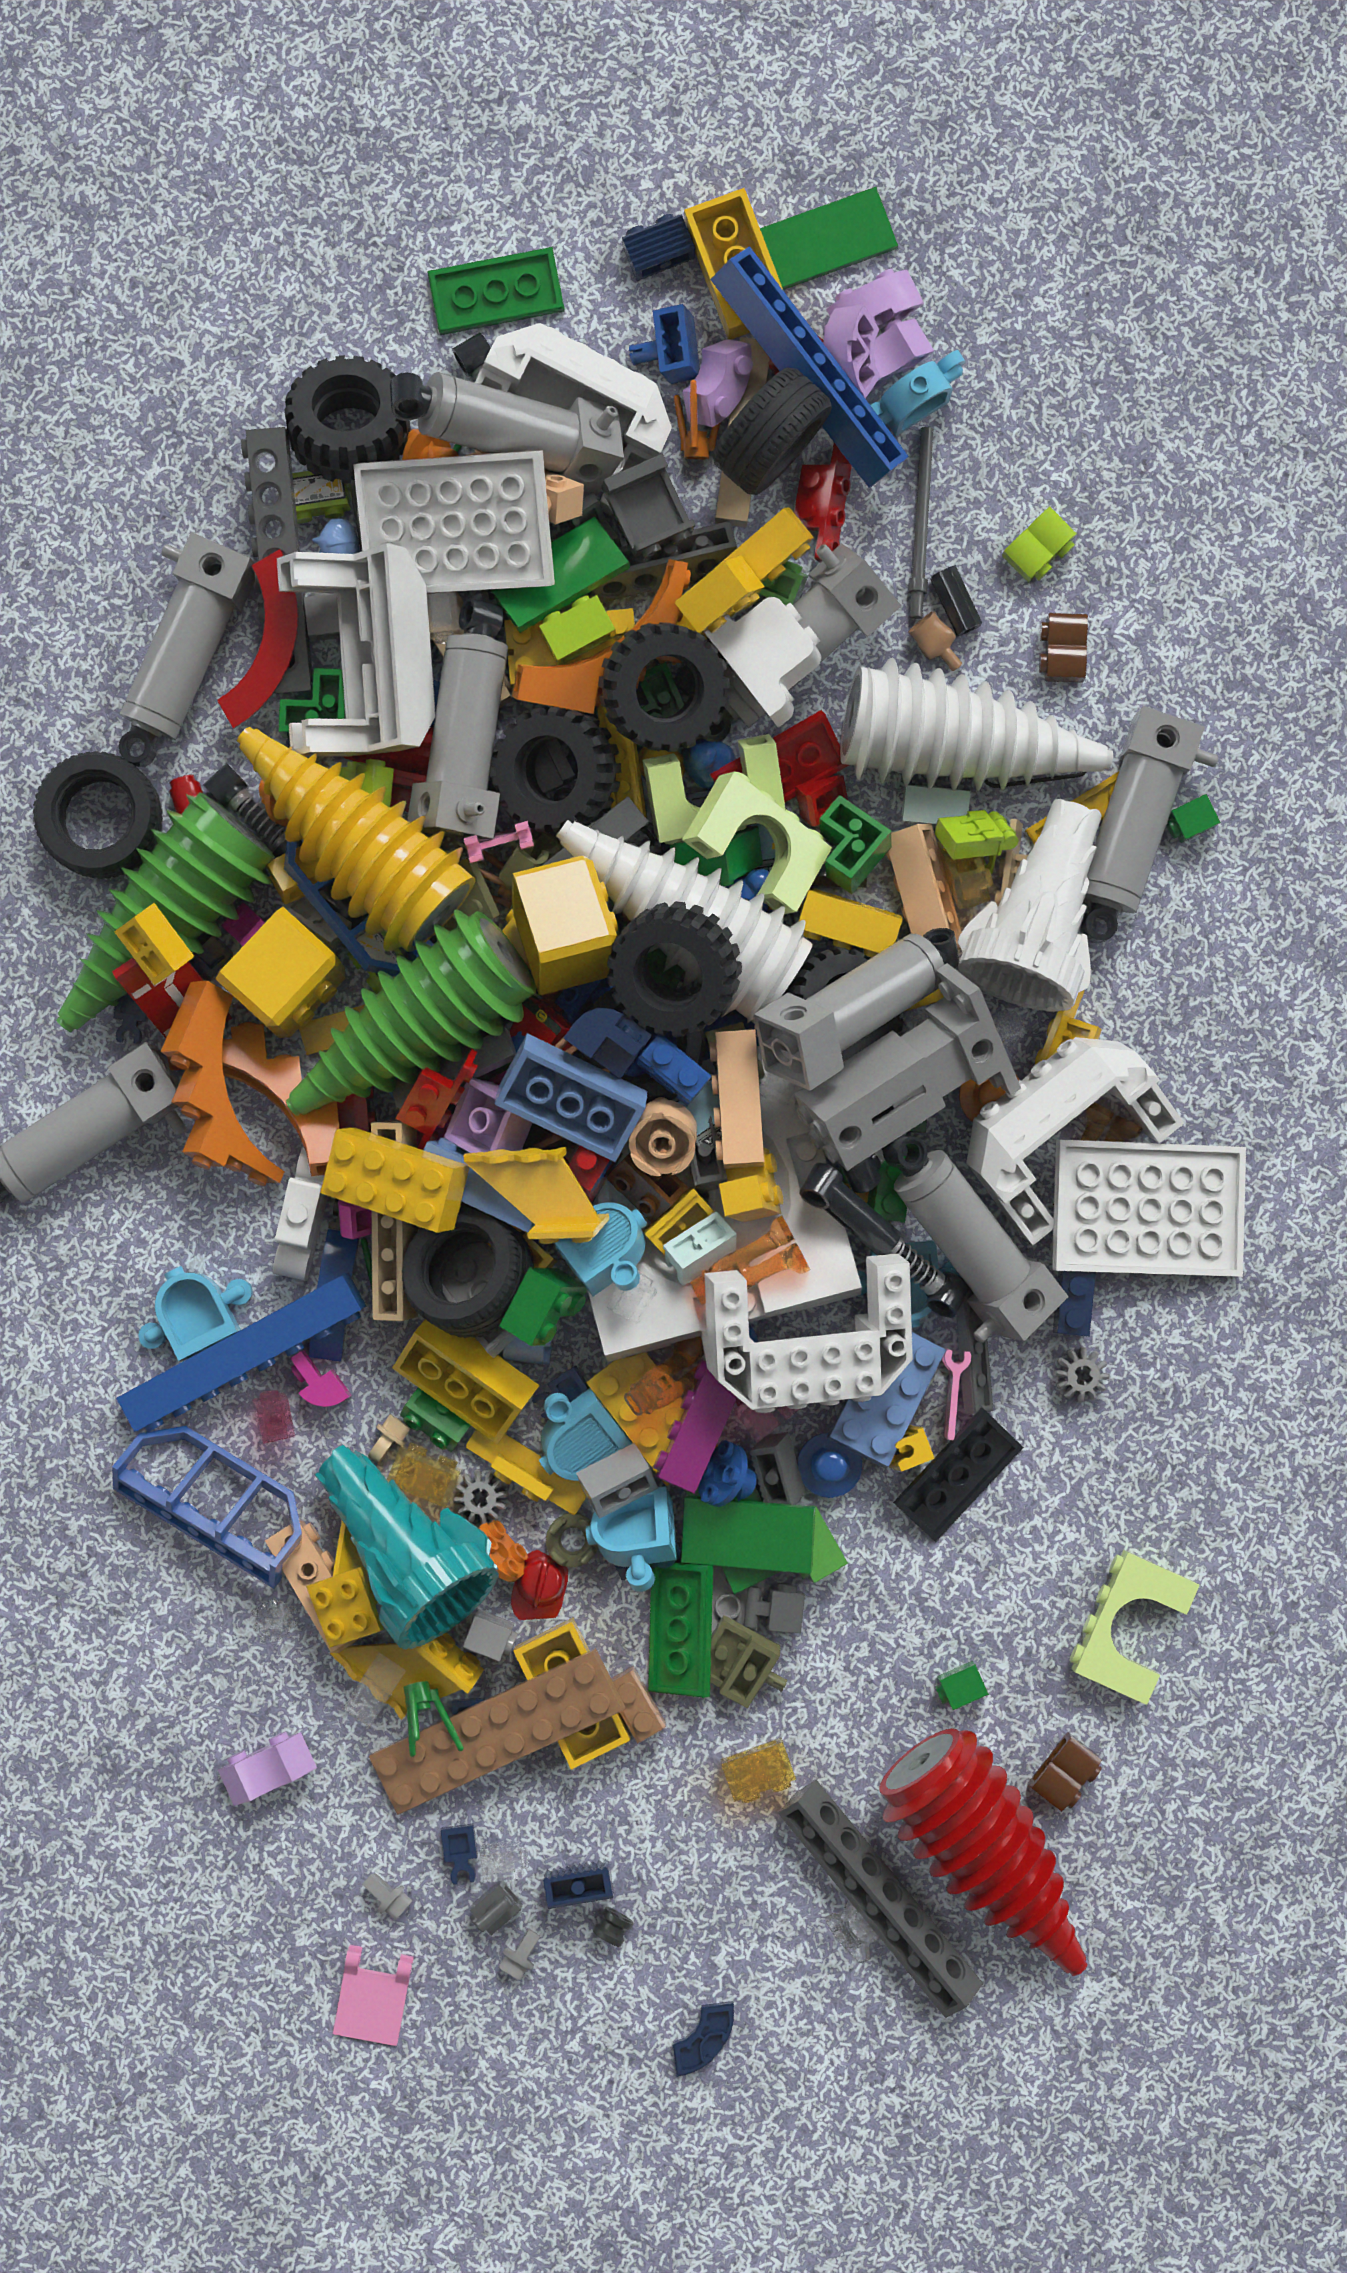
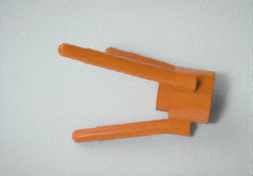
(694, 442)

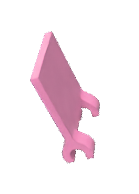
(521, 831)
(954, 1370)
(372, 2000)

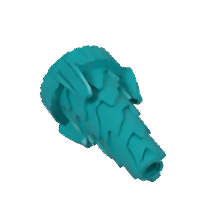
(416, 1569)

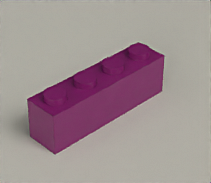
(696, 1432)

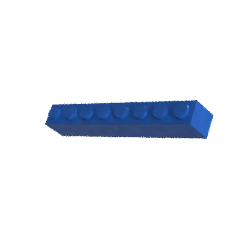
(794, 344)
(242, 1352)

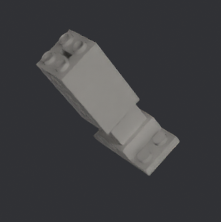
(905, 1077)

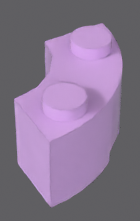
(886, 298)
(851, 341)
(899, 349)
(720, 381)
(266, 1768)

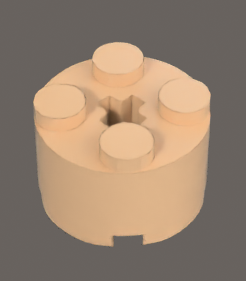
(677, 1133)

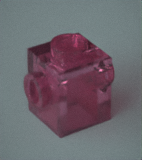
(275, 1427)

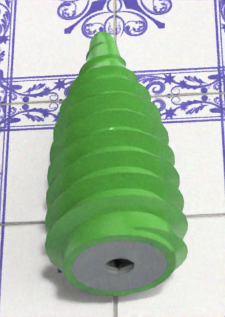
(193, 881)
(422, 1014)

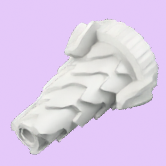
(1031, 941)

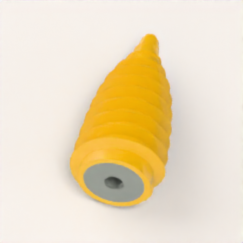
(362, 844)

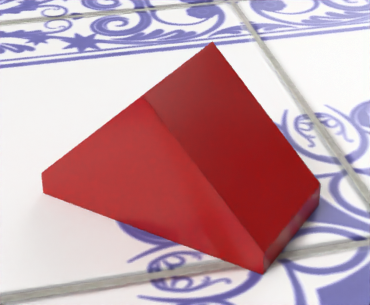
(818, 796)

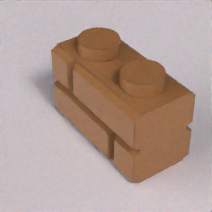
(641, 1711)

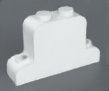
(769, 653)

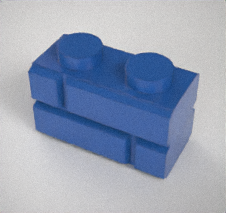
(673, 1069)

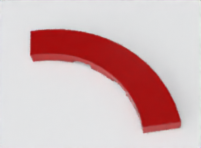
(275, 648)

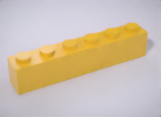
(768, 550)

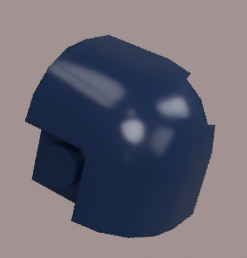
(609, 1039)

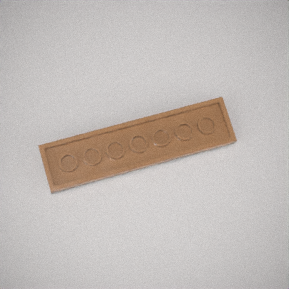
(498, 1731)

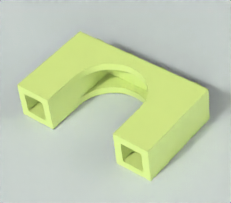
(674, 813)
(797, 849)
(1131, 1580)

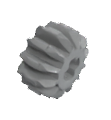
(1070, 1376)
(491, 1499)

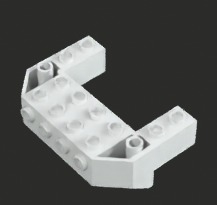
(557, 370)
(1047, 1102)
(814, 1366)

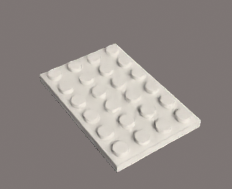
(461, 518)
(1149, 1208)

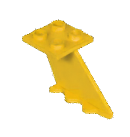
(542, 1190)
(346, 1599)
(436, 1662)

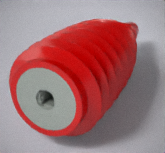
(982, 1839)

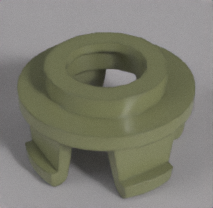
(554, 1545)

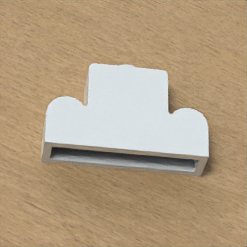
(299, 1222)

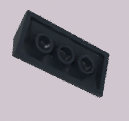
(958, 1474)

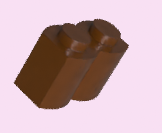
(1065, 647)
(1066, 1772)

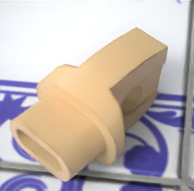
(393, 1432)

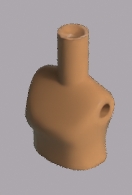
(935, 640)

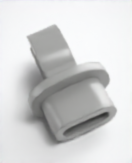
(392, 1900)
(516, 1962)

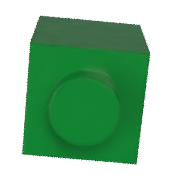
(1192, 819)
(961, 1686)

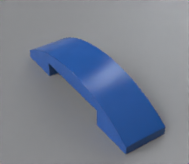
(337, 1259)

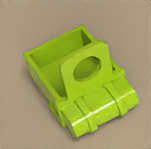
(976, 835)

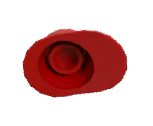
(540, 1589)

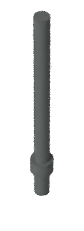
(918, 583)

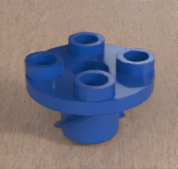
(828, 1467)
(726, 1476)

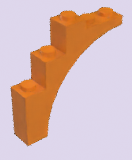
(576, 683)
(247, 1062)
(202, 1094)

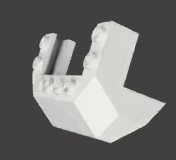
(381, 650)

